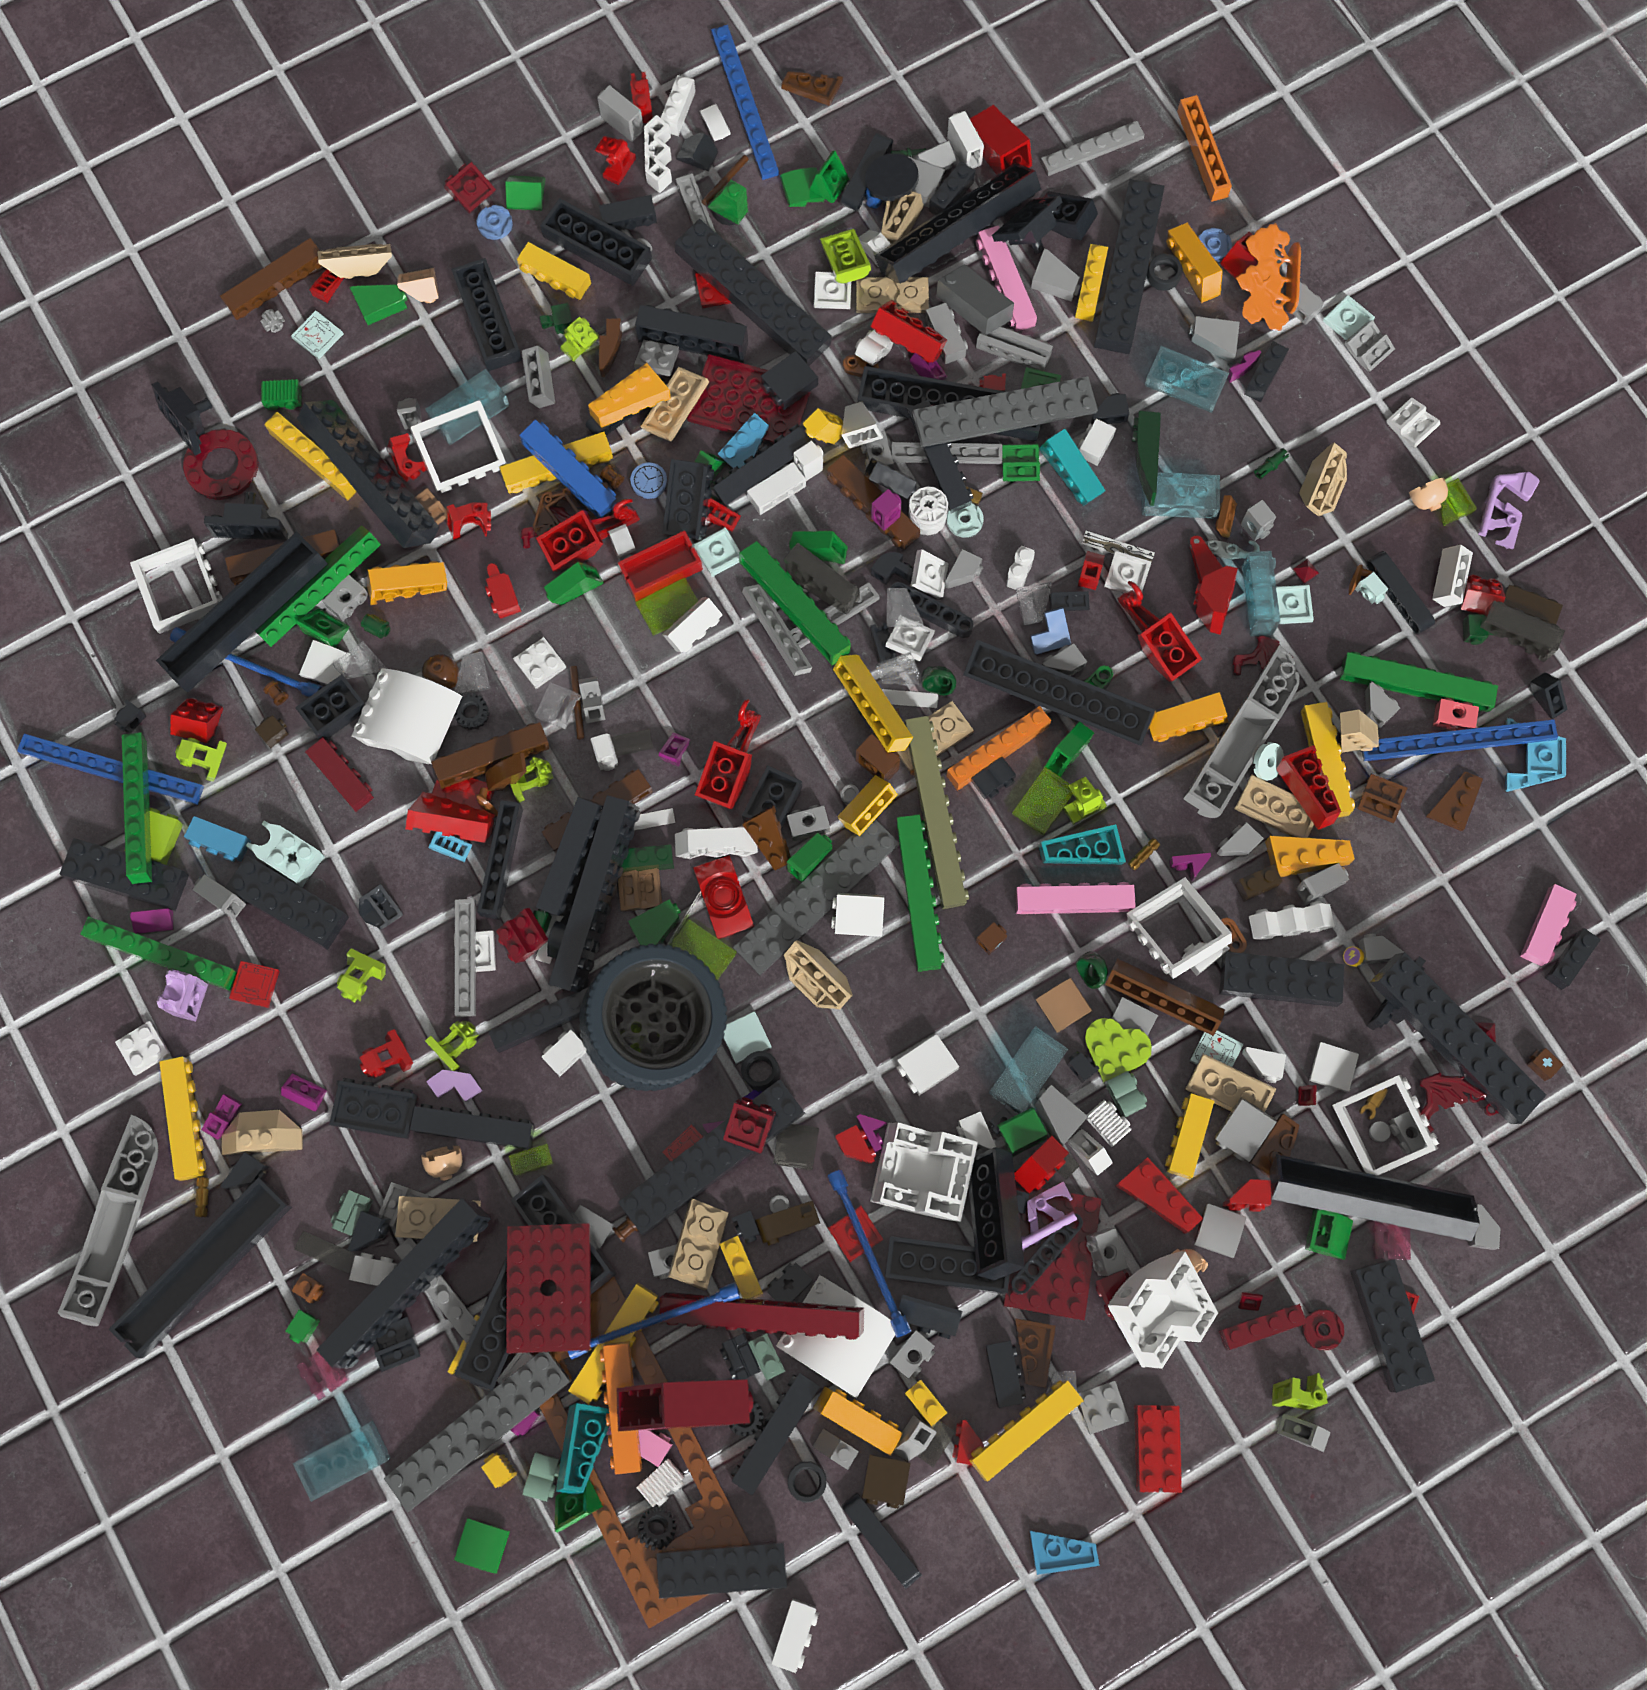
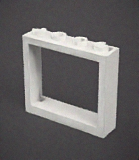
(462, 479)
(165, 556)
(1178, 889)
(1412, 1103)

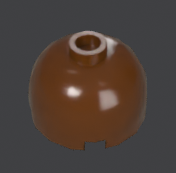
(441, 670)

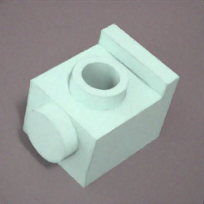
(1372, 588)

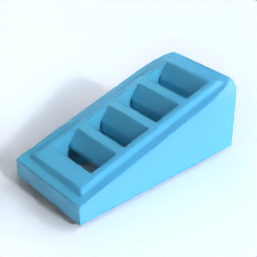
(447, 852)

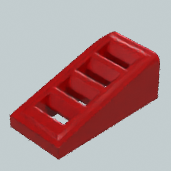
(329, 290)
(716, 520)

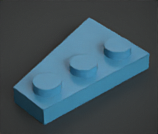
(744, 442)
(1061, 1553)

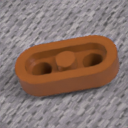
(858, 368)
(1237, 936)

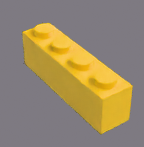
(553, 271)
(1091, 282)
(1190, 1136)

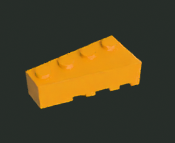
(1196, 261)
(632, 394)
(405, 581)
(1189, 717)
(1306, 855)
(857, 1420)

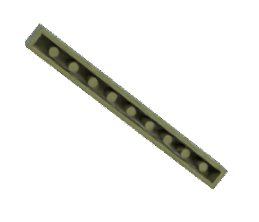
(935, 813)

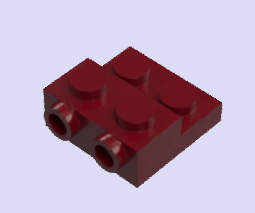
(469, 187)
(522, 936)
(749, 1124)

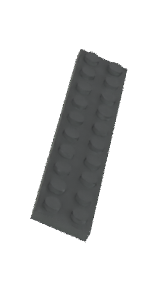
(1004, 411)
(815, 897)
(477, 1430)

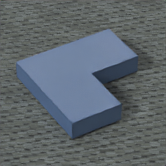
(1055, 636)

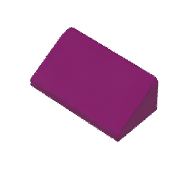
(927, 369)
(152, 921)
(303, 1092)

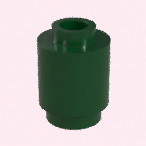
(375, 625)
(543, 919)

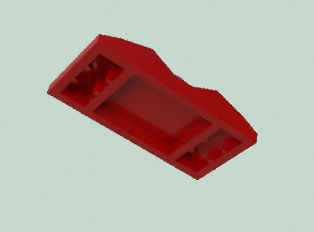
(723, 897)

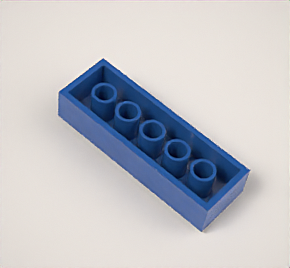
(568, 470)

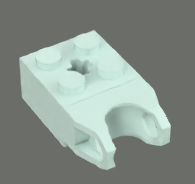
(282, 849)

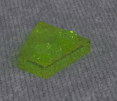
(1457, 503)

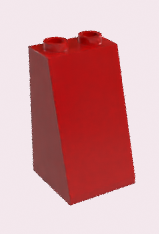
(1001, 140)

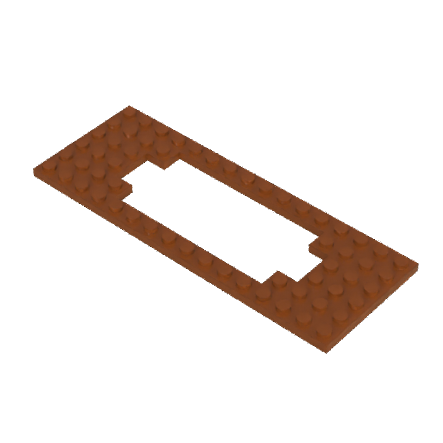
(711, 1517)

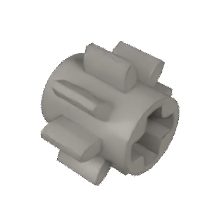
(272, 320)

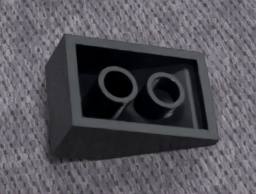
(1073, 215)

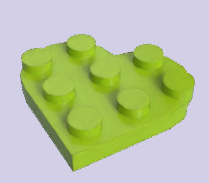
(1115, 1048)

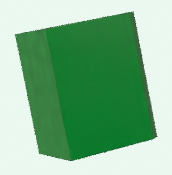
(830, 179)
(525, 192)
(323, 627)
(1022, 1131)
(573, 1508)

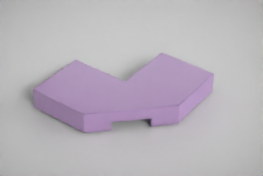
(446, 1080)

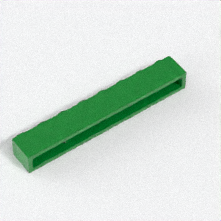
(340, 565)
(794, 602)
(1417, 681)
(136, 808)
(918, 892)
(158, 953)

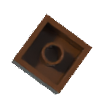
(876, 759)

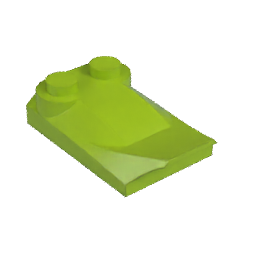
(846, 256)

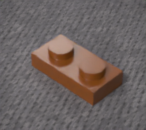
(1226, 516)

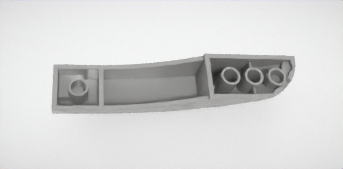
(1244, 735)
(112, 1225)

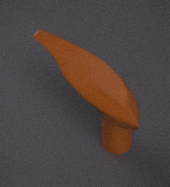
(1360, 571)
(483, 801)

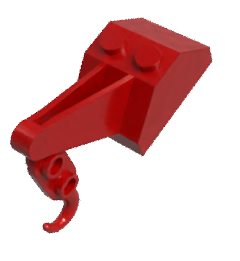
(578, 537)
(1163, 640)
(727, 766)

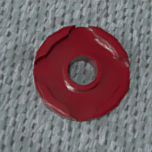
(1334, 1325)

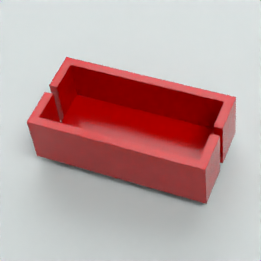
(660, 566)
(1158, 1449)

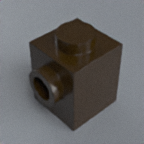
(272, 730)

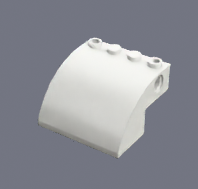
(406, 715)
(924, 1172)
(1161, 1308)
(839, 1359)

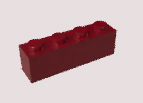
(339, 774)
(1262, 1327)

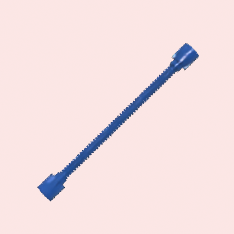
(307, 689)
(727, 1293)
(898, 1321)

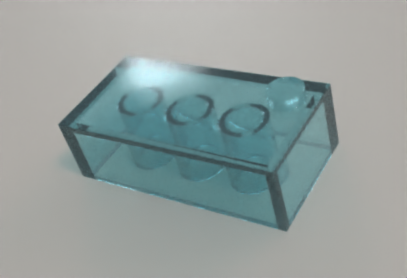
(1186, 379)
(481, 388)
(1185, 496)
(1261, 593)
(1028, 1071)
(341, 1460)

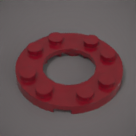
(232, 485)

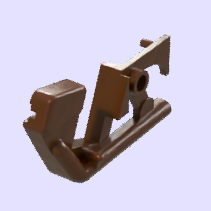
(544, 517)

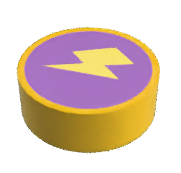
(1353, 956)

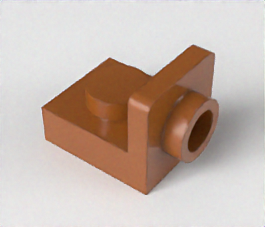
(308, 1288)

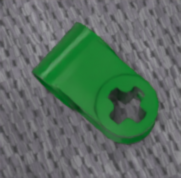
(1095, 680)

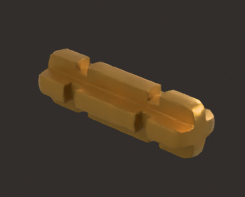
(1143, 854)
(201, 1197)

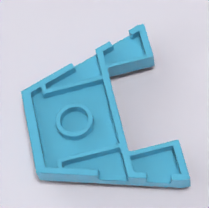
(1543, 763)

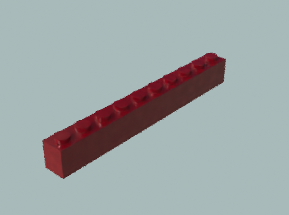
(768, 1316)

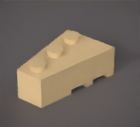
(901, 216)
(1357, 732)

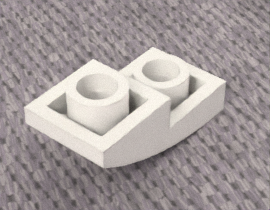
(715, 122)

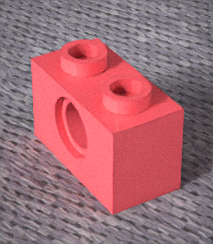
(1445, 719)

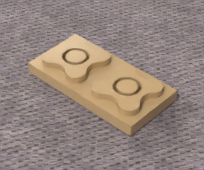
(876, 291)
(669, 415)
(949, 729)
(1274, 807)
(1227, 1085)
(419, 1215)
(698, 1244)

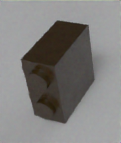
(886, 1481)

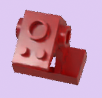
(618, 157)
(397, 447)
(459, 516)
(374, 1067)

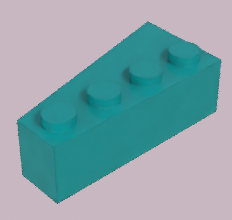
(1072, 467)
(1087, 847)
(581, 1445)

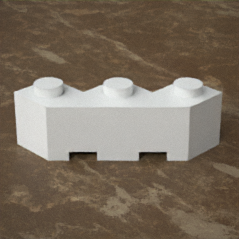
(657, 154)
(714, 842)
(1291, 921)

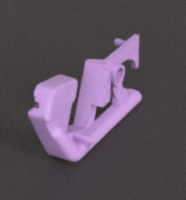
(1523, 486)
(1041, 1204)

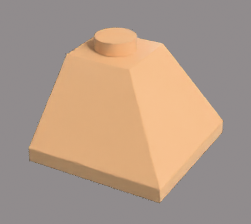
(420, 285)

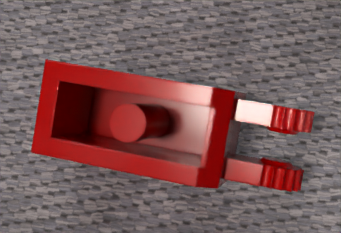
(641, 96)
(502, 592)

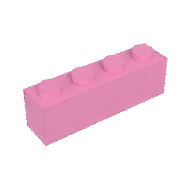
(1548, 925)

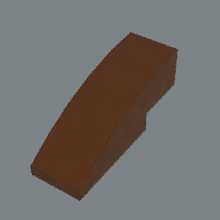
(609, 345)
(506, 772)

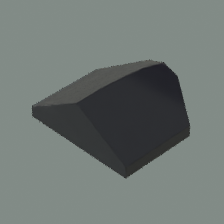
(698, 151)
(378, 907)

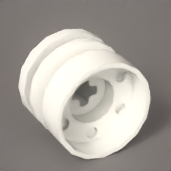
(926, 518)

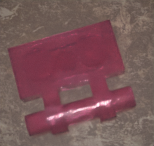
(1398, 1241)
(331, 1377)

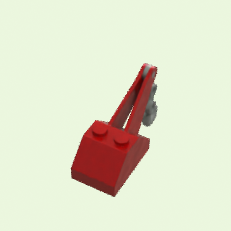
(1215, 582)

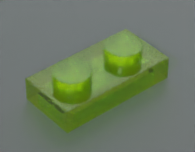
(531, 1159)

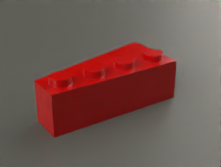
(908, 332)
(1310, 786)
(450, 818)
(1159, 1195)

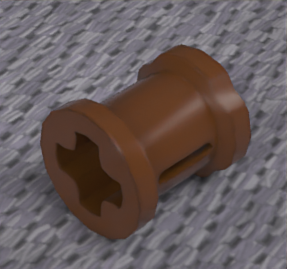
(606, 474)
(276, 693)
(625, 1229)

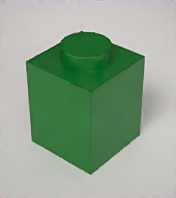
(302, 1326)

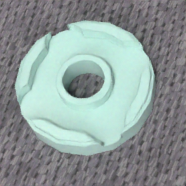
(967, 529)
(1268, 751)

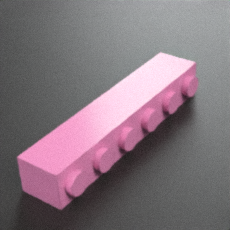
(1006, 278)
(1075, 898)

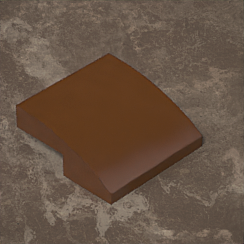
(1382, 798)

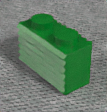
(281, 394)

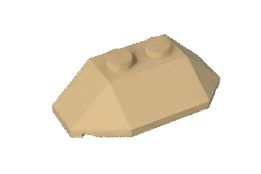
(355, 260)
(1325, 480)
(817, 976)
(261, 1133)

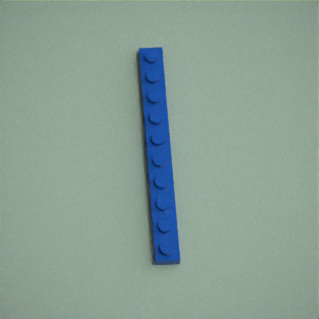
(745, 102)
(1463, 740)
(106, 767)

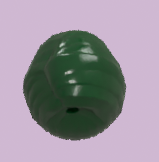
(938, 680)
(1092, 969)

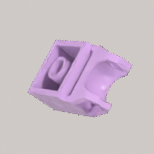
(182, 995)

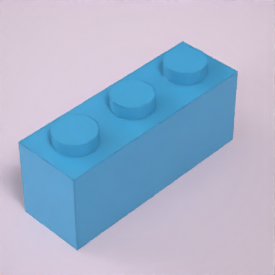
(217, 839)

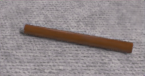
(729, 175)
(577, 708)

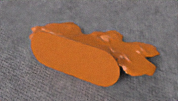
(1265, 279)

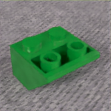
(1329, 1234)

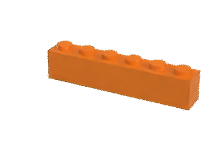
(1204, 148)
(998, 747)
(619, 1374)

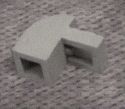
(592, 699)

